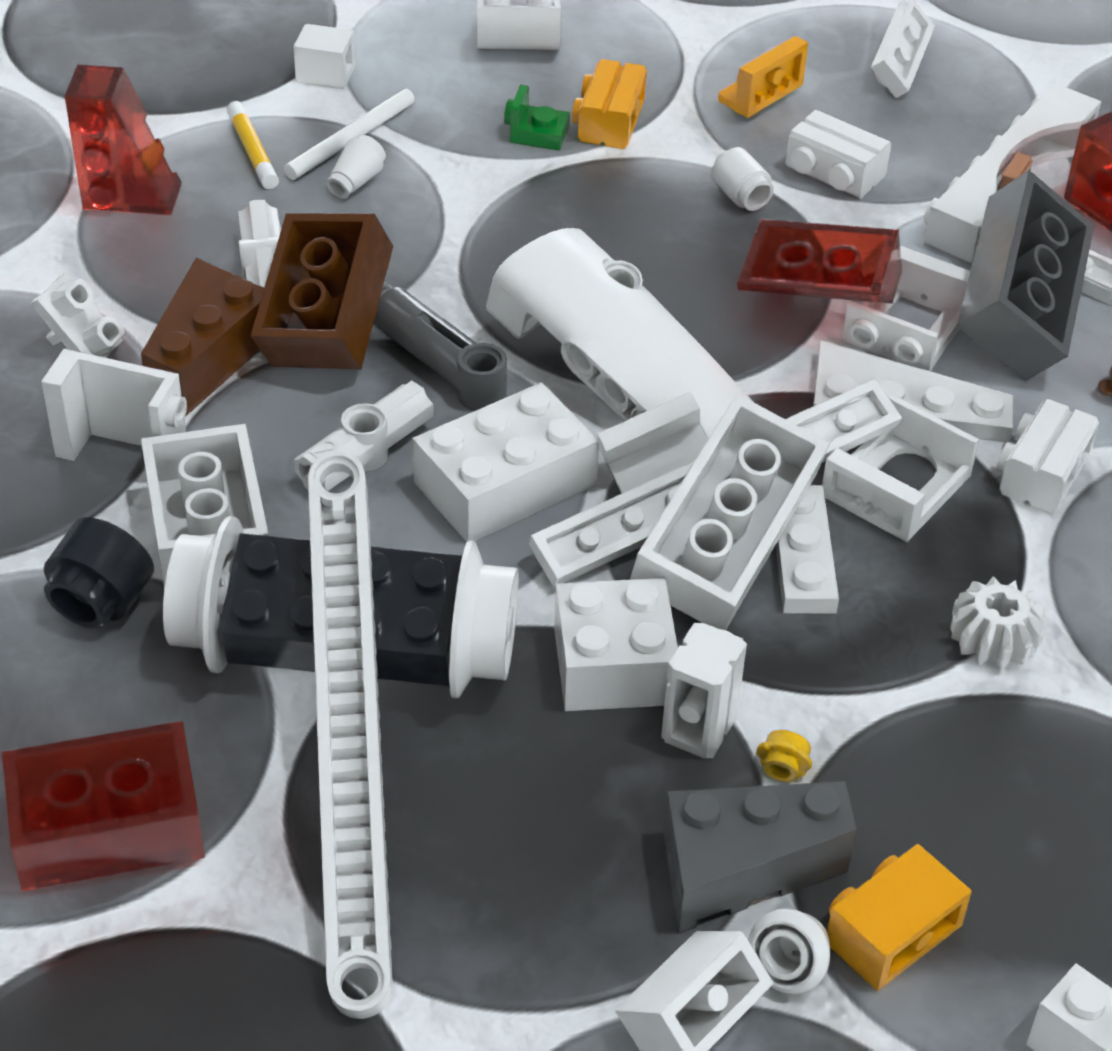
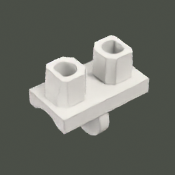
(75, 319)

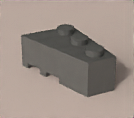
(752, 843)

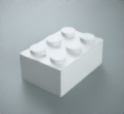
(505, 462)
(199, 482)

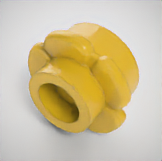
(785, 755)

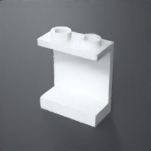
(110, 401)

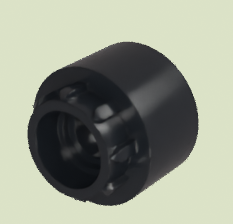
(96, 572)

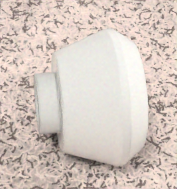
(791, 949)

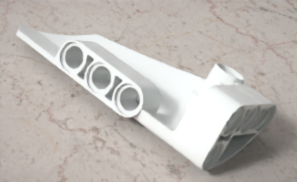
(608, 327)

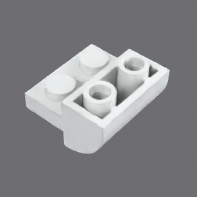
(518, 24)

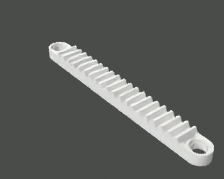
(348, 737)

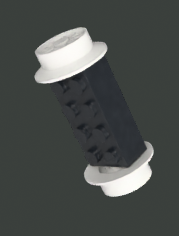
(253, 606)

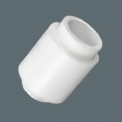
(742, 179)

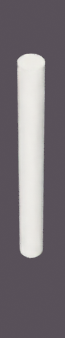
(338, 140)

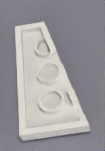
(965, 405)

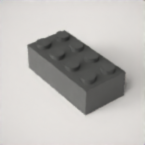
(1026, 276)

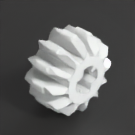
(997, 622)

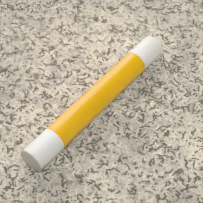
(252, 145)

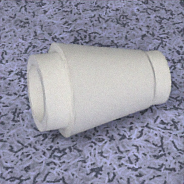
(357, 164)

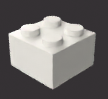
(613, 643)

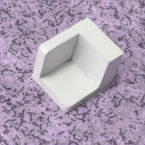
(324, 56)

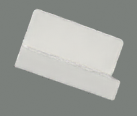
(653, 442)

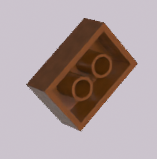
(322, 290)

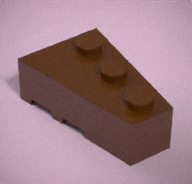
(205, 331)

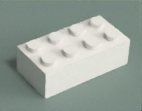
(730, 511)

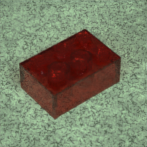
(101, 805)

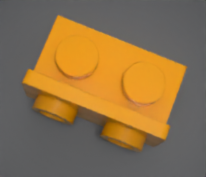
(767, 78)

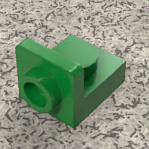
(535, 125)

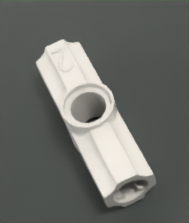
(259, 238)
(370, 431)

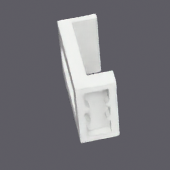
(921, 281)
(881, 499)

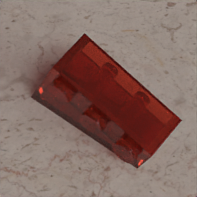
(113, 147)

